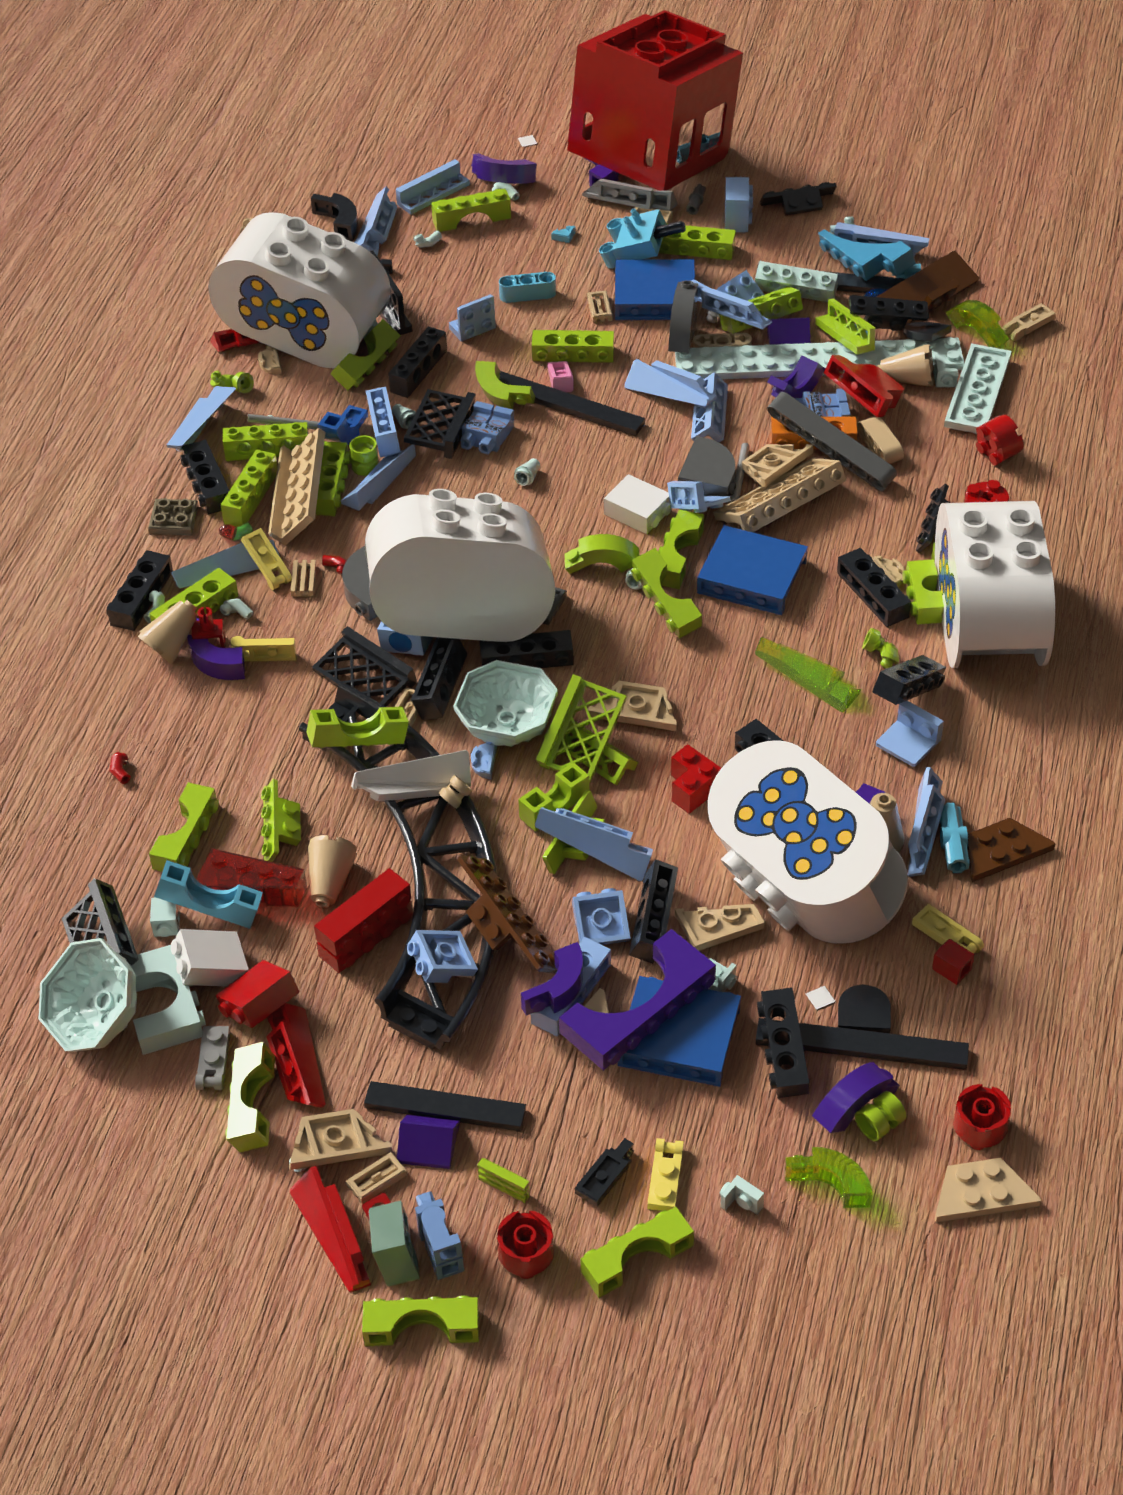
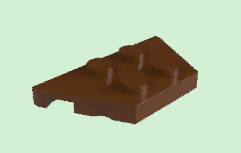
(1003, 847)

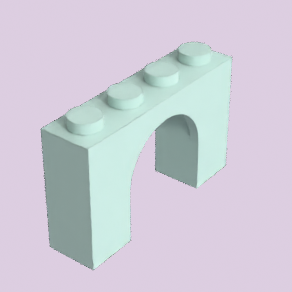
(180, 1020)

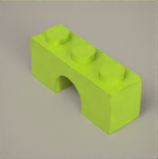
(921, 589)
(566, 791)

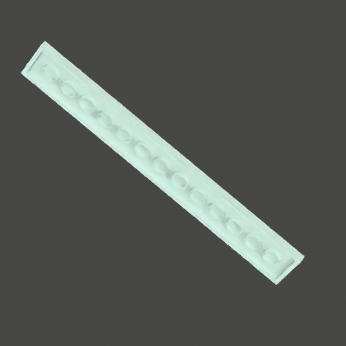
(781, 359)

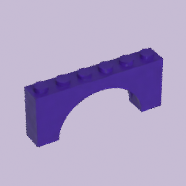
(610, 1035)

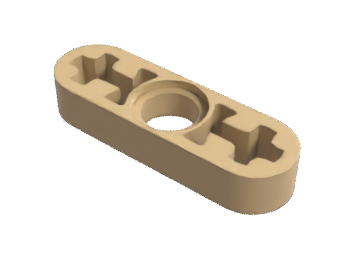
(731, 339)

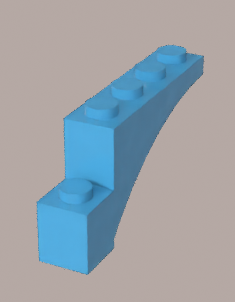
(868, 258)

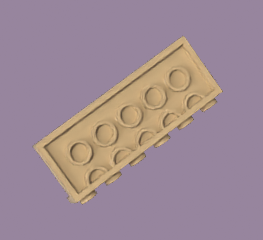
(296, 487)
(783, 494)

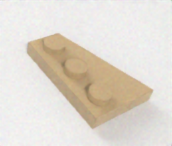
(711, 927)

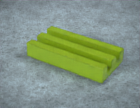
(503, 1180)

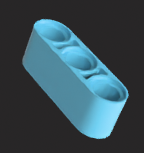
(527, 287)

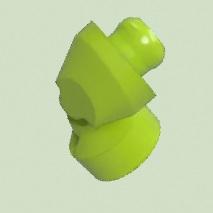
(241, 381)
(888, 651)

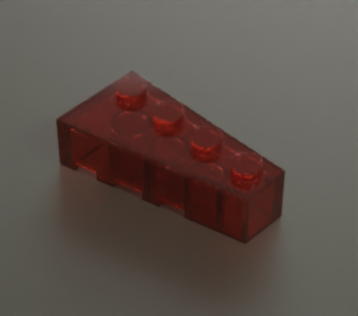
(279, 883)

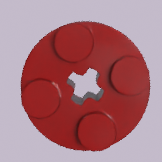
(999, 439)
(986, 492)
(982, 1116)
(525, 1243)

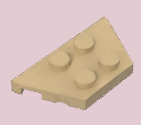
(774, 461)
(644, 706)
(335, 1139)
(981, 1190)

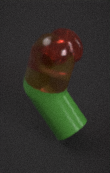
(235, 533)

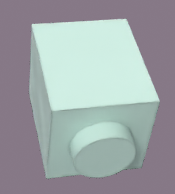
(164, 918)

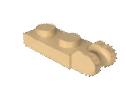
(1029, 321)

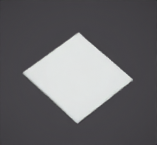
(527, 140)
(820, 997)

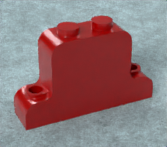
(865, 384)

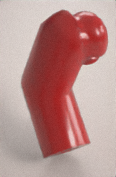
(334, 561)
(116, 767)

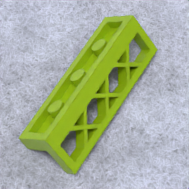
(846, 332)
(610, 751)

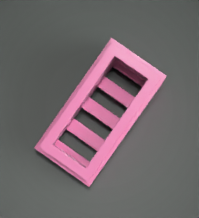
(560, 376)

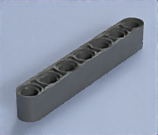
(832, 441)

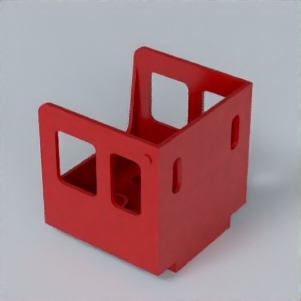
(646, 85)

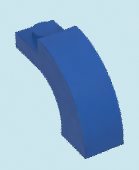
(345, 426)

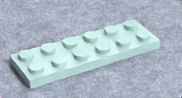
(977, 388)

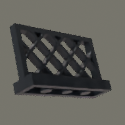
(394, 311)
(450, 437)
(372, 654)
(111, 917)

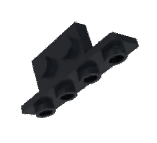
(799, 200)
(888, 312)
(929, 523)

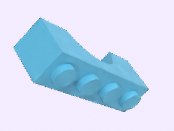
(232, 905)

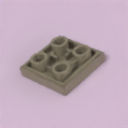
(173, 516)

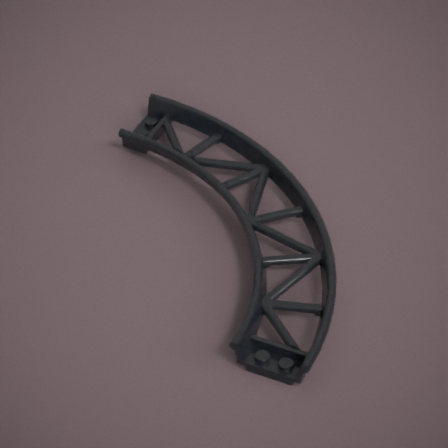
(401, 1010)

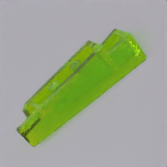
(810, 673)

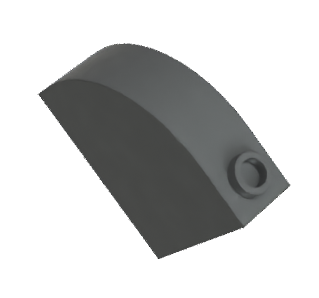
(683, 317)
(711, 465)
(357, 583)

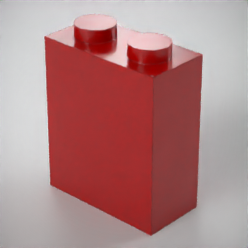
(257, 994)

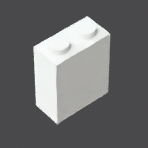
(637, 504)
(208, 957)

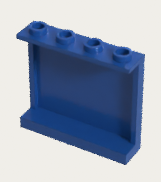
(648, 287)
(751, 569)
(690, 1043)

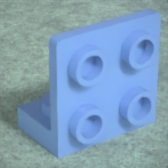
(742, 287)
(474, 318)
(690, 496)
(912, 734)

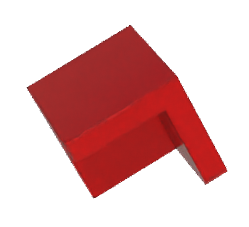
(953, 961)

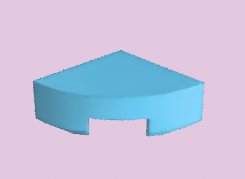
(564, 235)

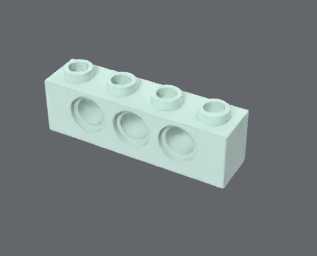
(811, 283)

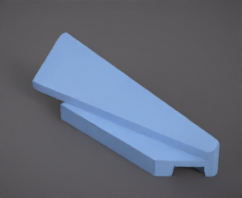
(730, 306)

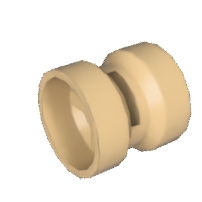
(453, 797)

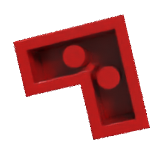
(693, 778)

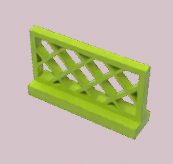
(565, 715)

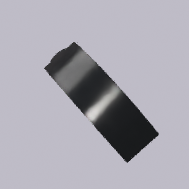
(340, 209)

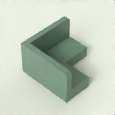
(392, 1243)

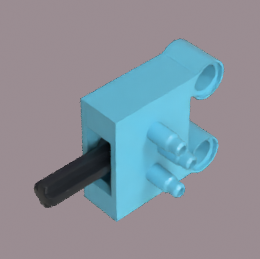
(637, 236)

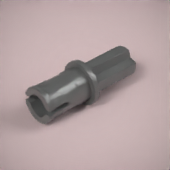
(696, 199)

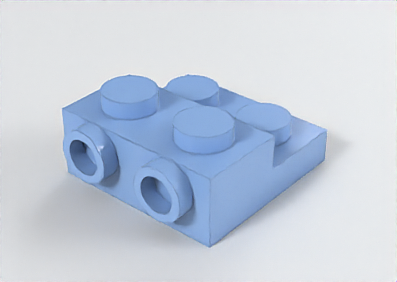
(601, 916)
(441, 955)

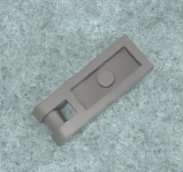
(213, 1057)

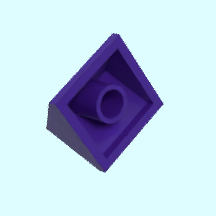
(789, 331)
(427, 1141)

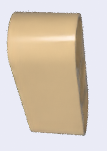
(880, 439)

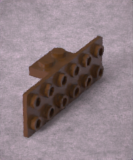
(935, 282)
(500, 915)

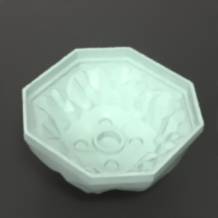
(505, 702)
(87, 996)

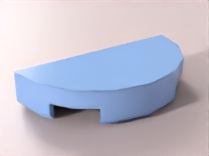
(483, 759)

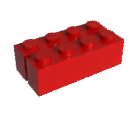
(364, 920)

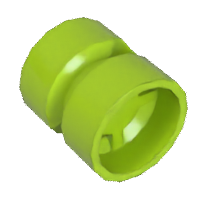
(363, 454)
(881, 1116)

